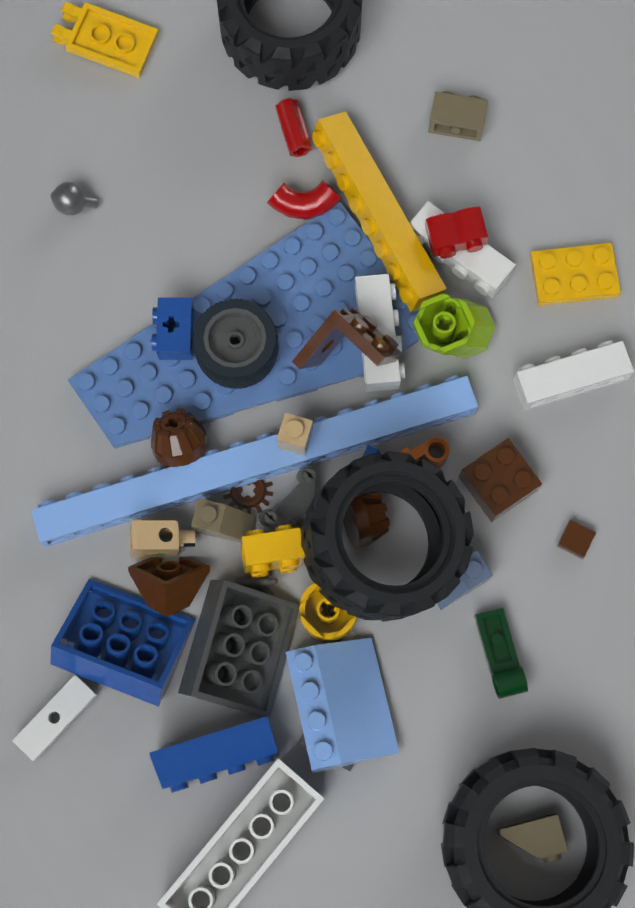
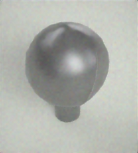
(70, 199)

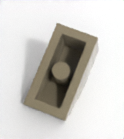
(221, 520)
(537, 837)

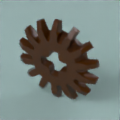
(248, 502)

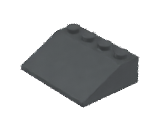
(239, 648)

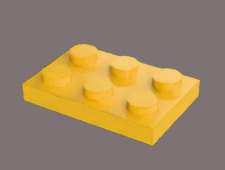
(575, 274)

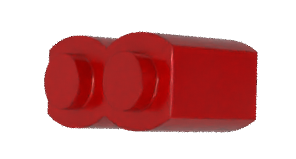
(456, 232)

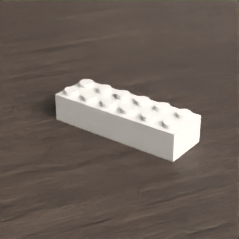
(246, 842)

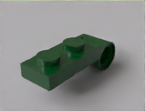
(500, 653)

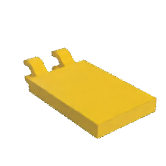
(106, 38)

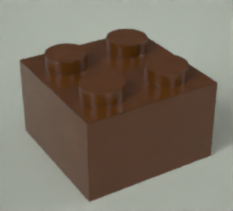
(500, 480)

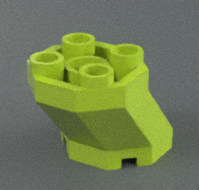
(453, 326)

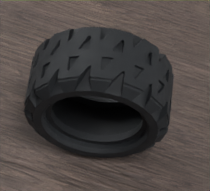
(290, 60)
(440, 509)

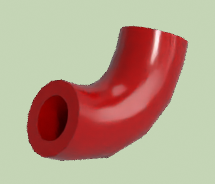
(304, 204)

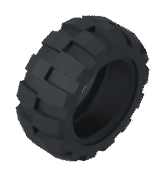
(602, 815)

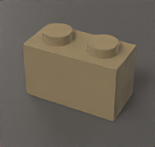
(458, 115)

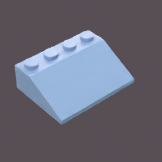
(341, 703)

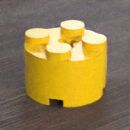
(315, 624)

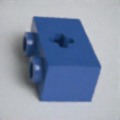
(176, 344)

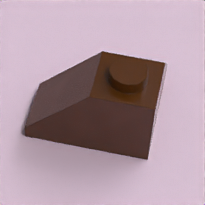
(169, 584)

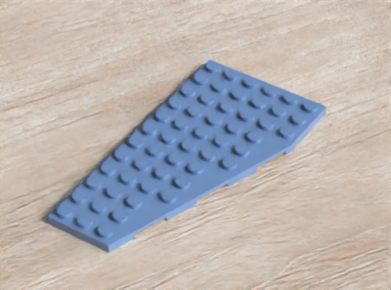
(298, 287)

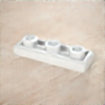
(41, 730)

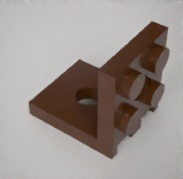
(358, 329)

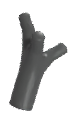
(257, 583)

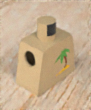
(146, 540)

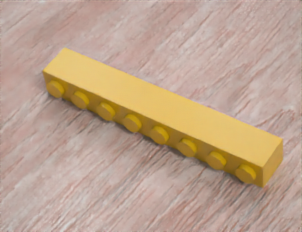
(377, 210)

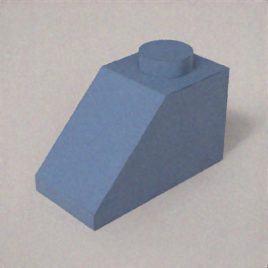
(475, 575)

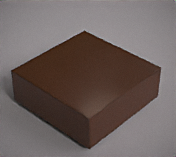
(576, 539)

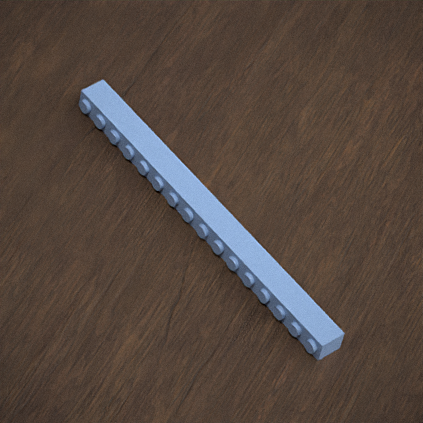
(253, 461)

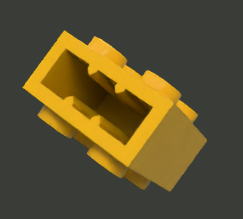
(271, 551)

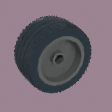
(233, 323)

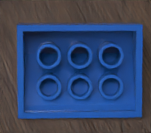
(121, 642)

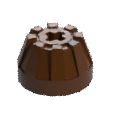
(178, 438)
(366, 520)

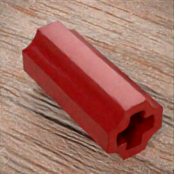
(293, 127)

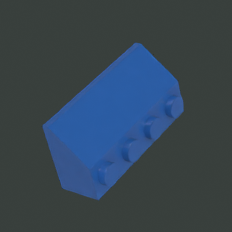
(215, 753)

